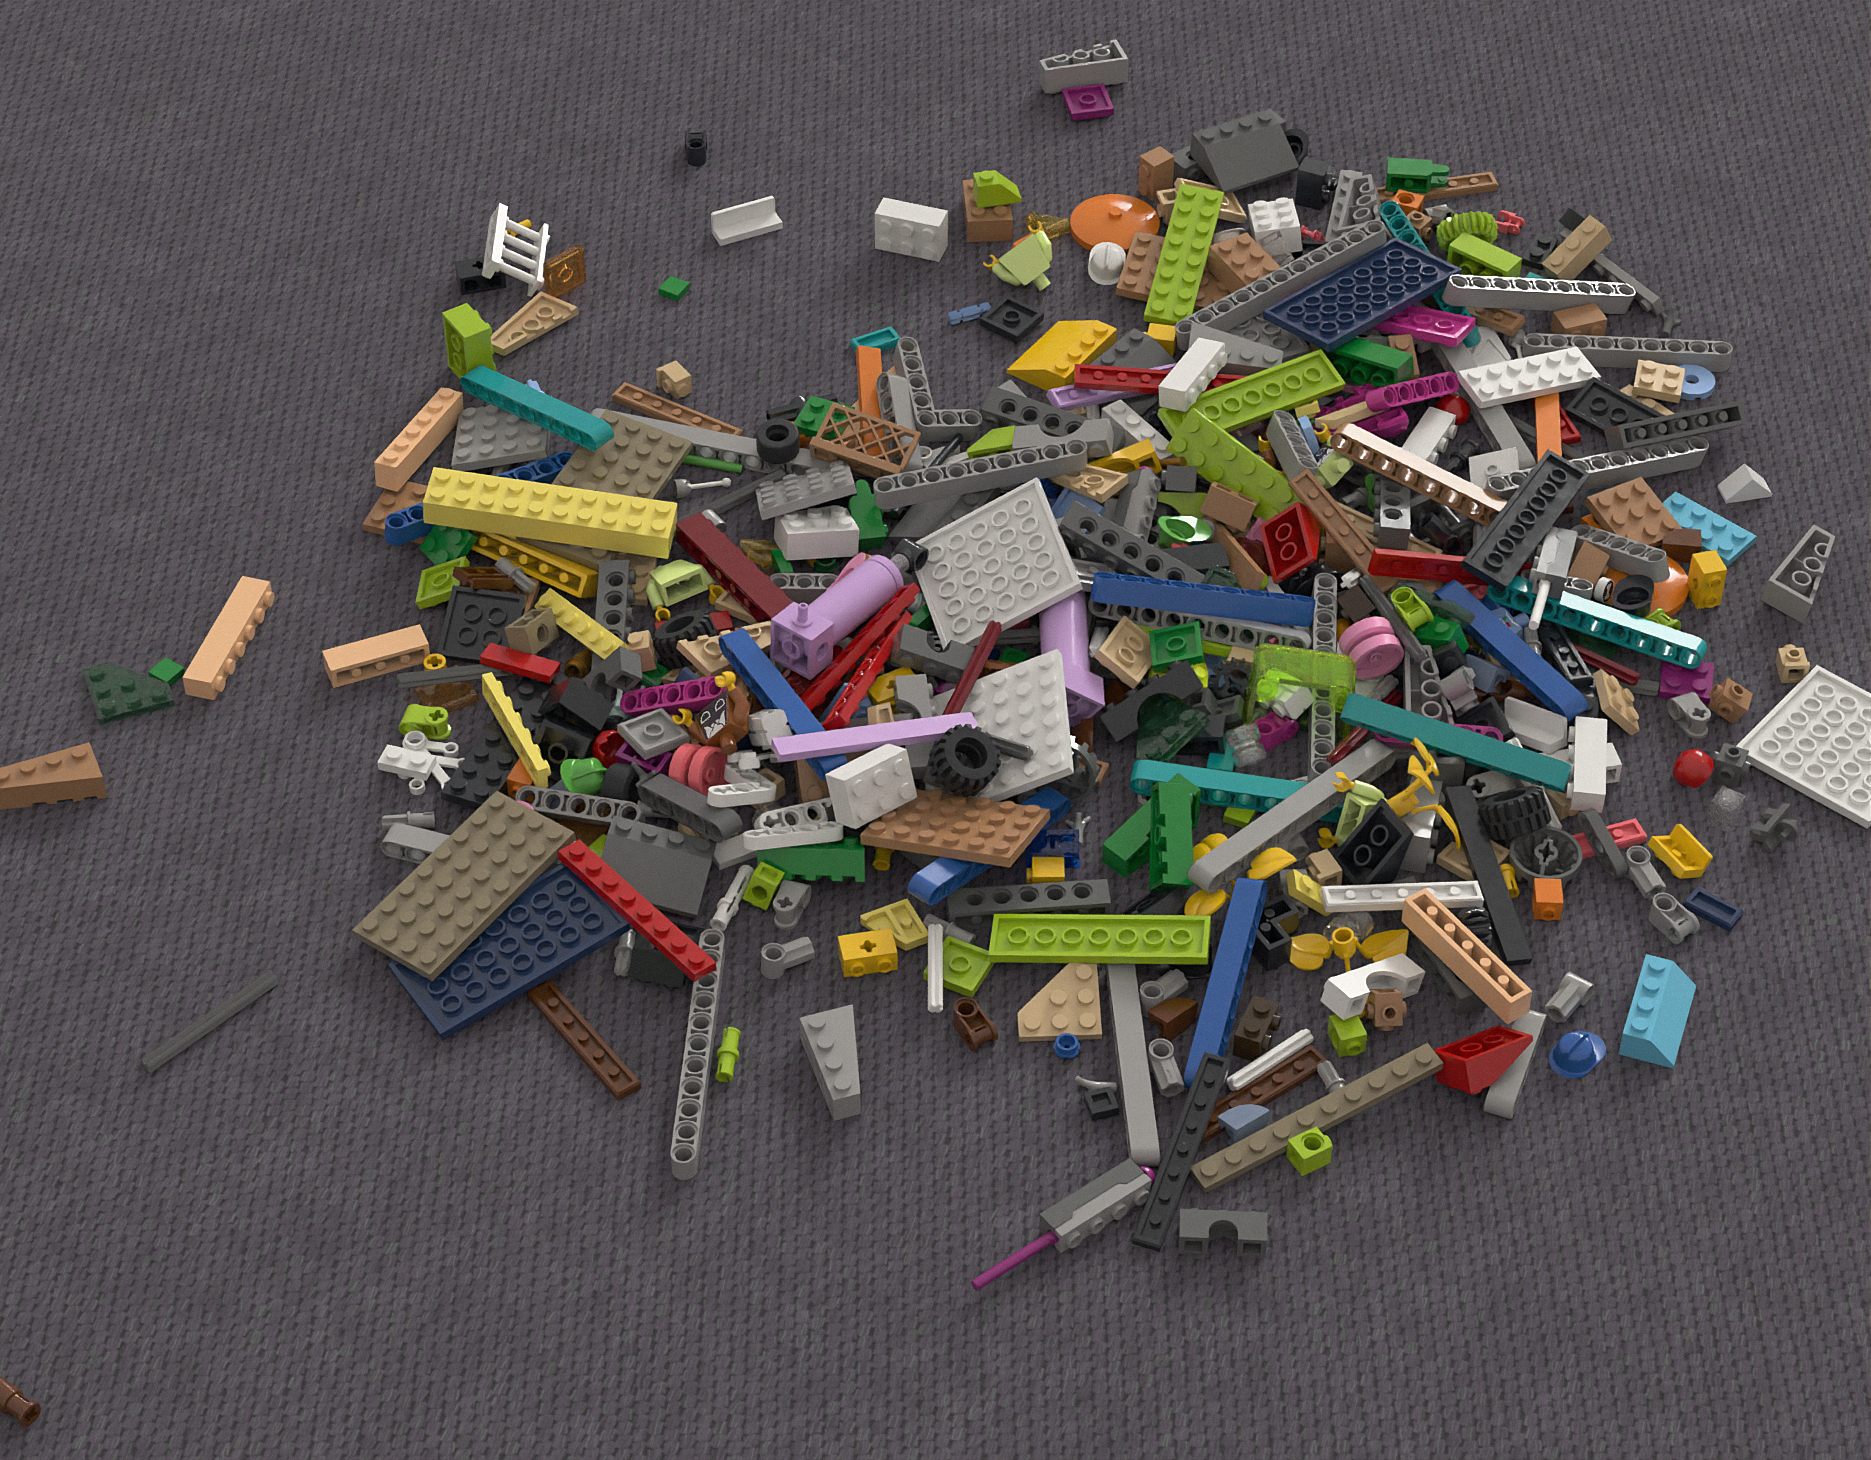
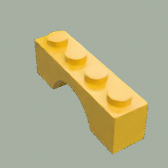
(1131, 459)

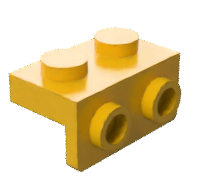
(1681, 853)

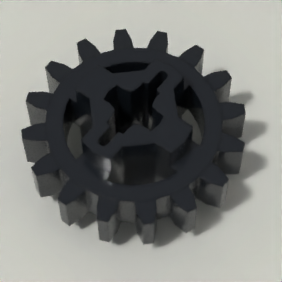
(1230, 675)

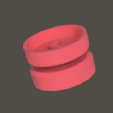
(698, 767)

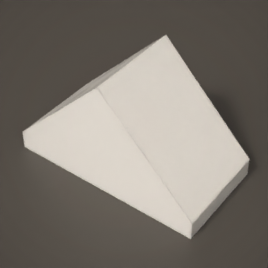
(1743, 485)

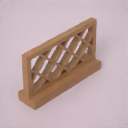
(862, 462)

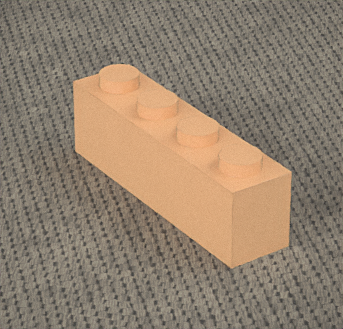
(376, 655)

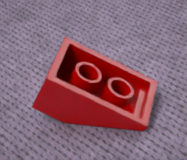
(1290, 541)
(1480, 1058)

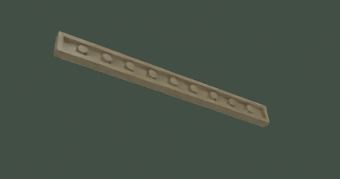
(1322, 1113)

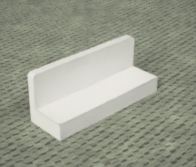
(745, 221)
(1536, 726)

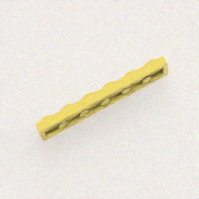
(580, 625)
(516, 733)

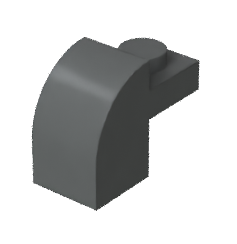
(1206, 702)

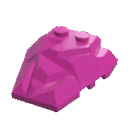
(1383, 425)

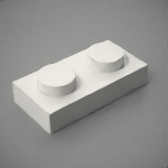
(407, 762)

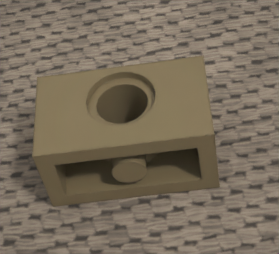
(532, 631)

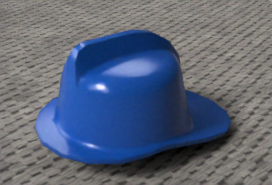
(1577, 1054)

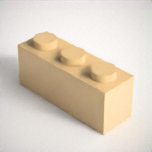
(1577, 250)

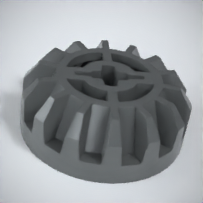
(1082, 781)
(1547, 844)

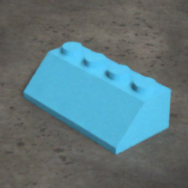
(1658, 1013)

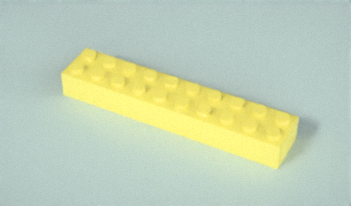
(550, 512)

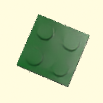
(813, 415)
(447, 543)
(1176, 643)

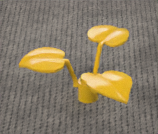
(1407, 800)
(1262, 866)
(1310, 949)

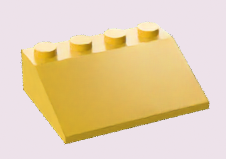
(1053, 357)

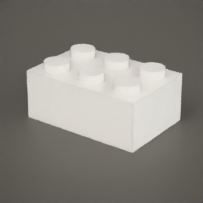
(1273, 216)
(911, 229)
(816, 533)
(871, 785)

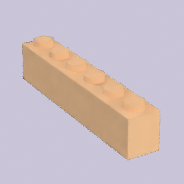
(418, 439)
(228, 638)
(1466, 956)

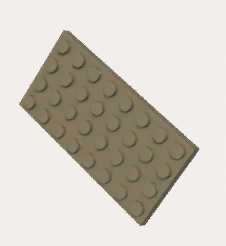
(631, 464)
(464, 885)

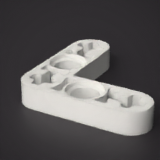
(745, 788)

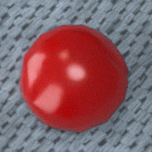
(1455, 405)
(606, 746)
(1692, 768)

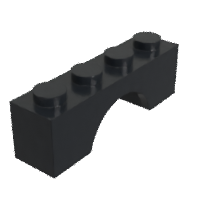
(1177, 682)

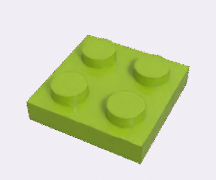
(437, 583)
(963, 966)

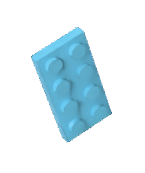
(1716, 532)

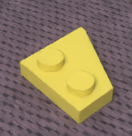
(902, 919)

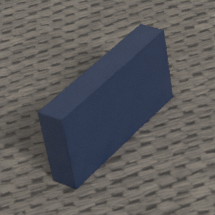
(1713, 909)

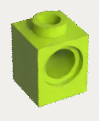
(763, 885)
(1347, 1035)
(1309, 1151)

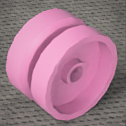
(1372, 647)

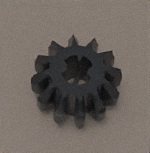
(1478, 922)

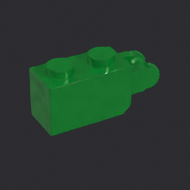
(1415, 175)
(867, 517)

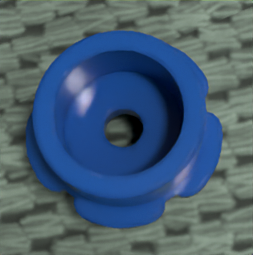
(1066, 1040)

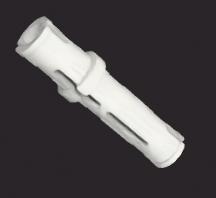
(728, 906)

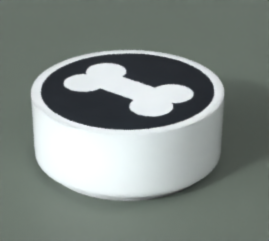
(1603, 590)

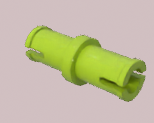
(727, 1054)

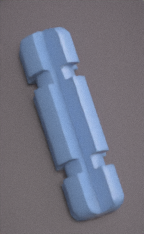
(968, 313)

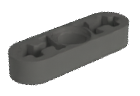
(1602, 844)

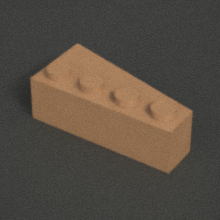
(51, 778)

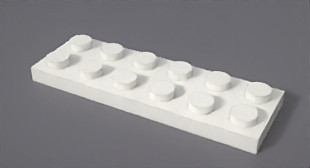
(1527, 377)

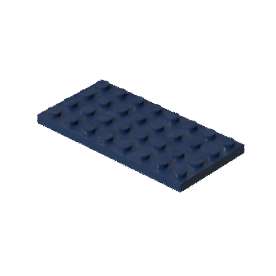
(1361, 294)
(526, 944)

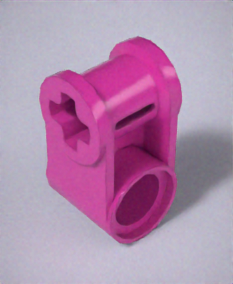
(1275, 729)

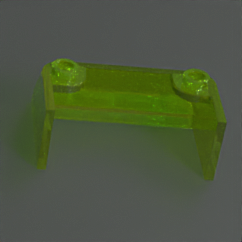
(1302, 668)

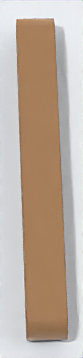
(1422, 473)

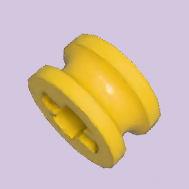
(433, 659)

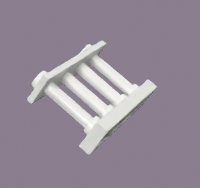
(496, 249)

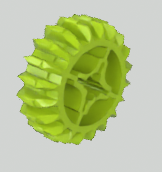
(1474, 223)

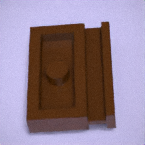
(483, 578)

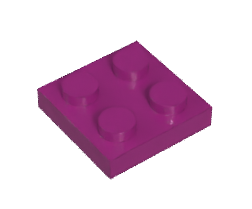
(1087, 102)
(1680, 680)

